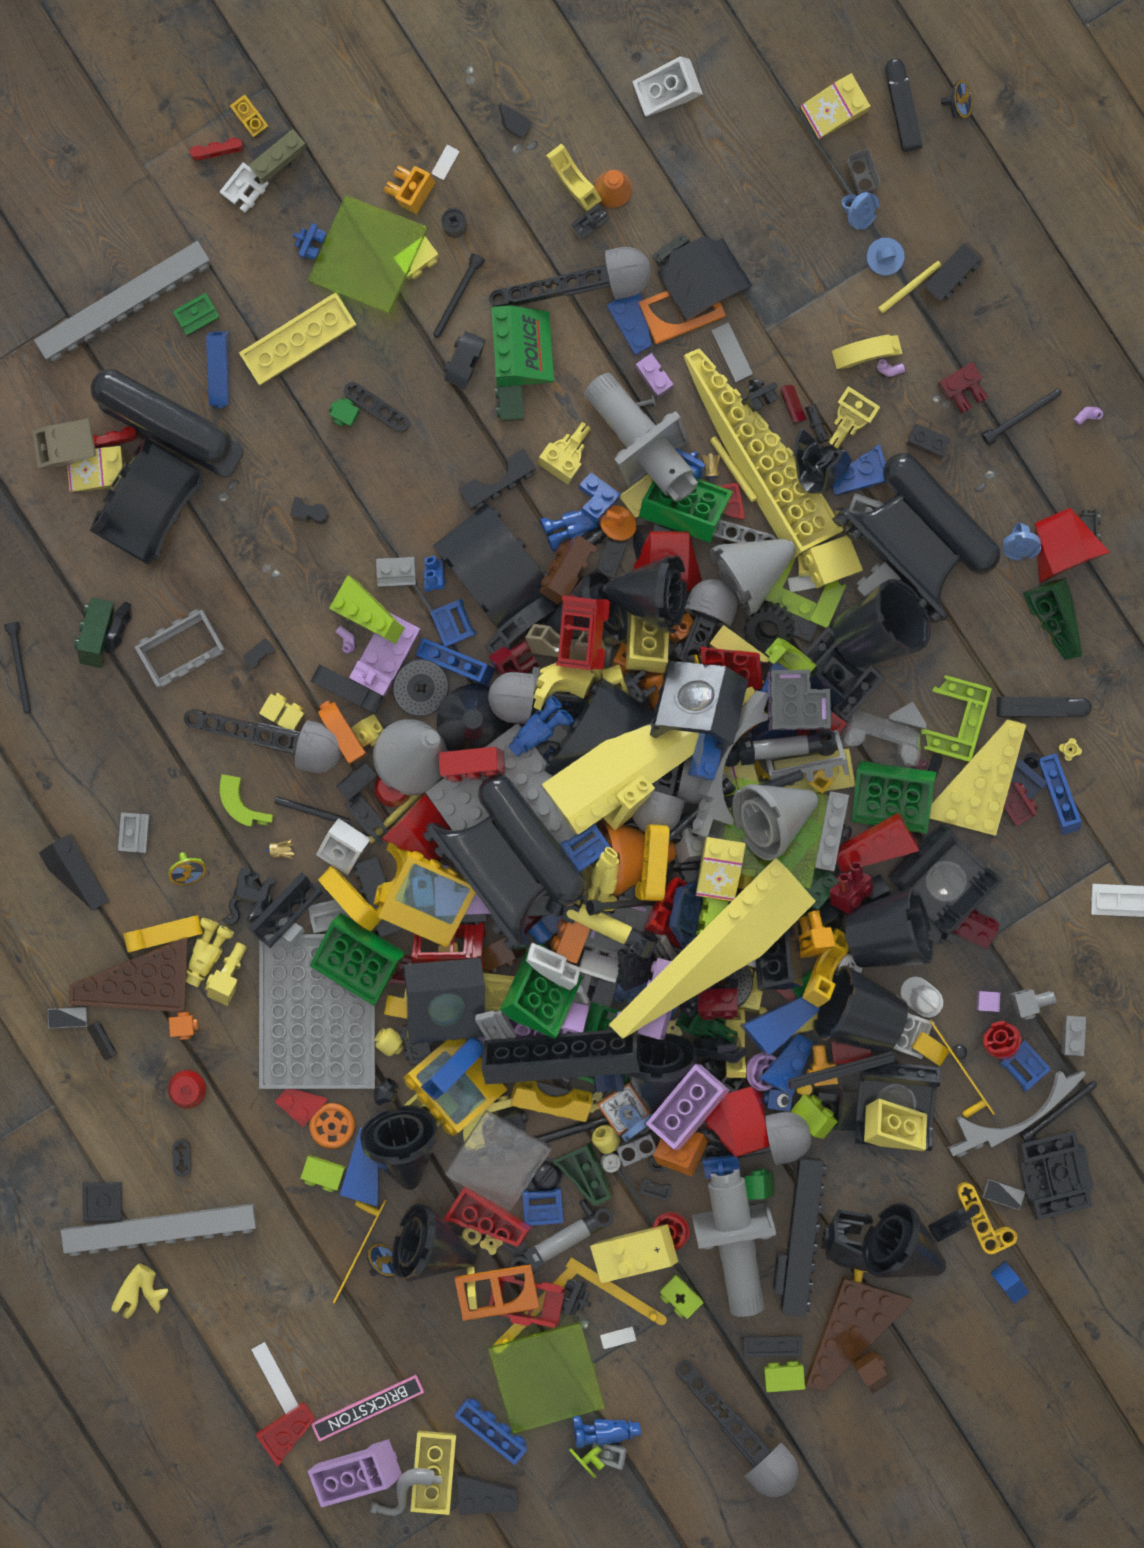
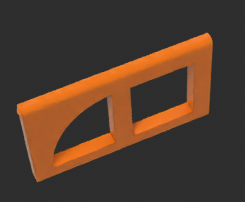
(664, 331)
(525, 1301)

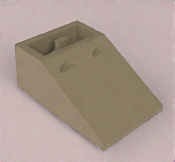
(63, 444)

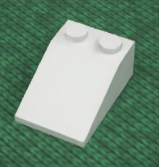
(667, 86)

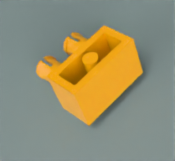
(414, 190)
(814, 937)
(820, 1063)

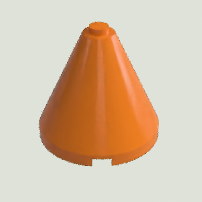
(629, 846)

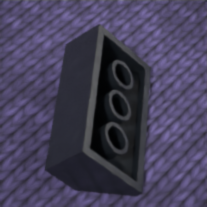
(781, 964)

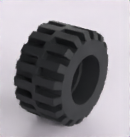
(775, 614)

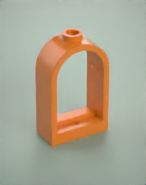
(341, 729)

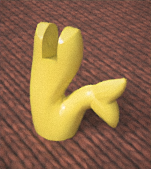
(142, 1277)

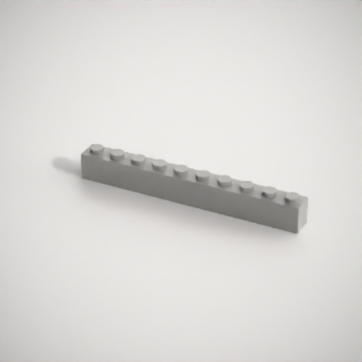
(122, 302)
(159, 1228)

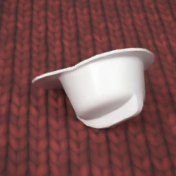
(922, 997)

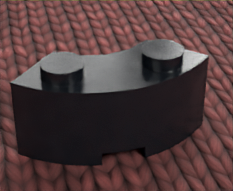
(464, 359)

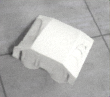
(913, 1027)

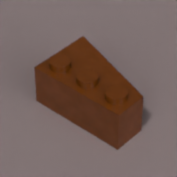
(565, 568)
(498, 954)
(871, 1369)

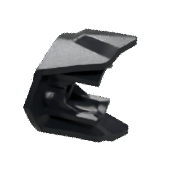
(818, 466)
(838, 1247)

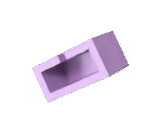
(656, 380)

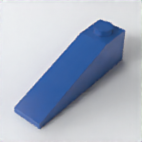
(455, 662)
(705, 758)
(1060, 795)

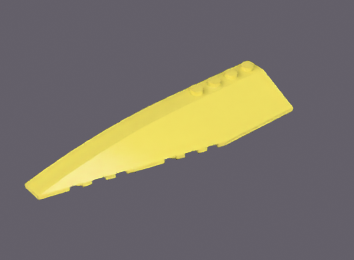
(763, 461)
(589, 785)
(724, 946)

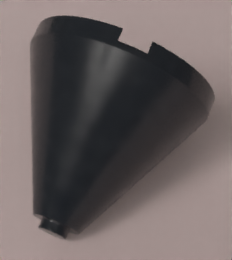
(592, 588)
(652, 593)
(467, 719)
(662, 1068)
(401, 1143)
(429, 1246)
(901, 1246)

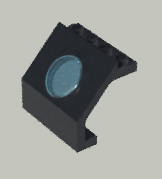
(444, 1000)

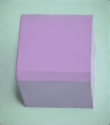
(988, 1001)

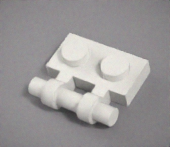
(239, 184)

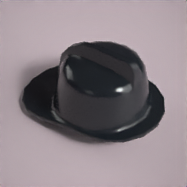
(546, 1177)

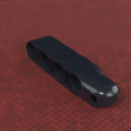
(903, 106)
(1043, 707)

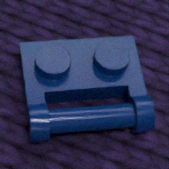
(446, 624)
(590, 851)
(1030, 1062)
(543, 1213)

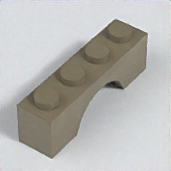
(545, 641)

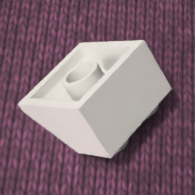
(343, 846)
(599, 966)

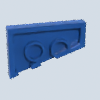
(631, 322)
(862, 473)
(788, 1063)

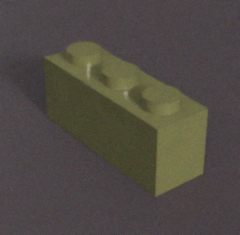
(277, 156)

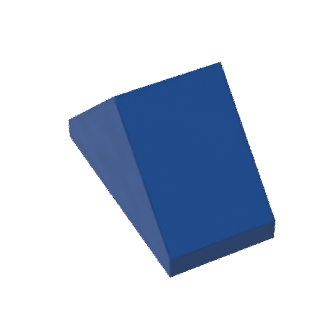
(1009, 1282)

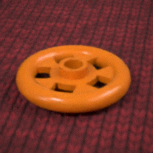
(342, 1139)

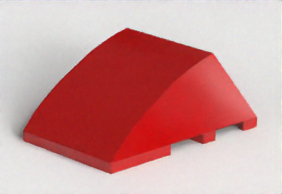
(671, 543)
(1065, 544)
(742, 662)
(409, 830)
(659, 917)
(740, 1121)

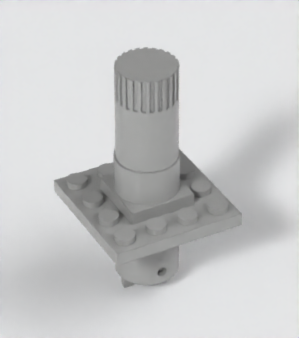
(648, 445)
(734, 1228)

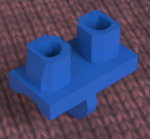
(307, 250)
(694, 463)
(434, 574)
(720, 1165)

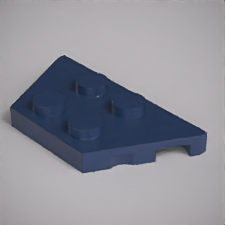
(685, 913)

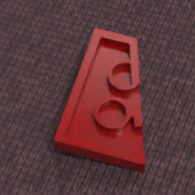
(285, 1431)

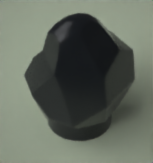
(716, 1068)
(385, 1091)

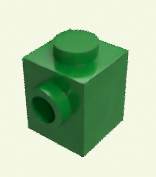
(344, 412)

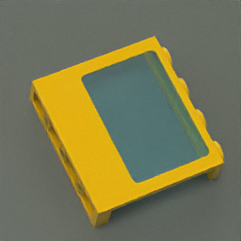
(427, 899)
(463, 1099)

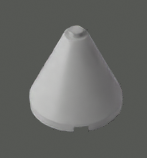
(752, 568)
(409, 756)
(771, 816)

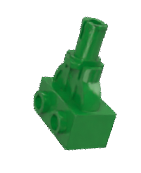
(759, 1184)

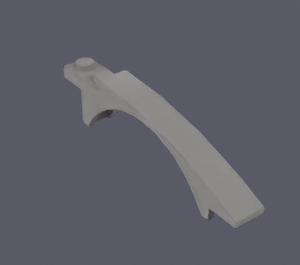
(713, 802)
(977, 1135)

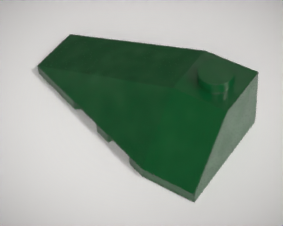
(1056, 612)

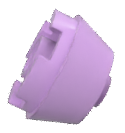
(756, 1067)

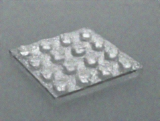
(498, 1160)

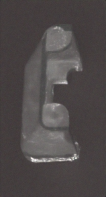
(863, 723)

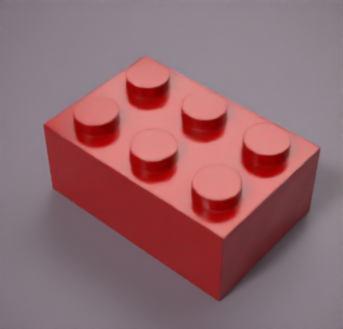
(471, 763)

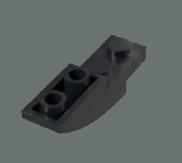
(520, 624)

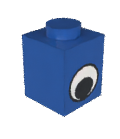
(777, 1100)

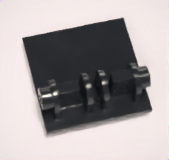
(632, 970)

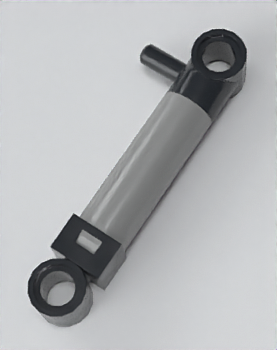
(748, 751)
(564, 1239)

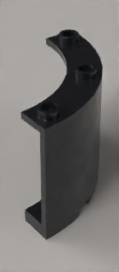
(146, 501)
(492, 565)
(604, 716)

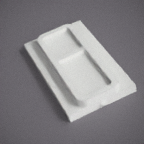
(1117, 900)

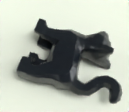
(250, 894)

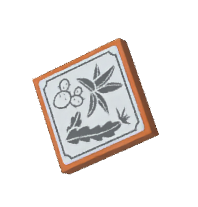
(615, 1101)

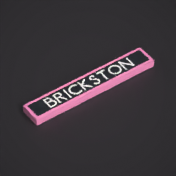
(367, 1407)

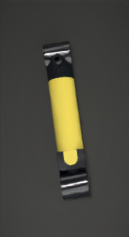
(639, 942)

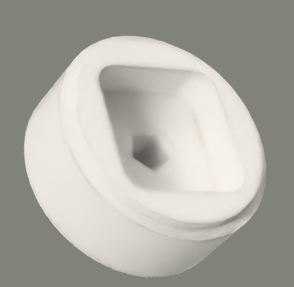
(610, 1162)

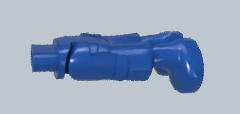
(576, 524)
(536, 728)
(604, 1431)

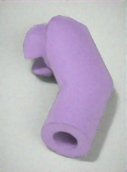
(889, 370)
(1088, 413)
(348, 639)

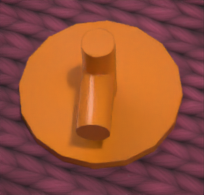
(618, 523)

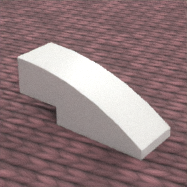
(553, 966)

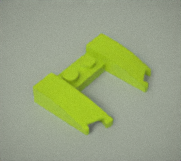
(819, 612)
(977, 700)

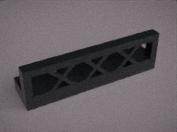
(282, 908)

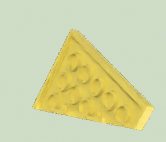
(981, 788)

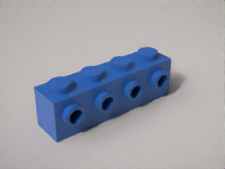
(491, 1431)

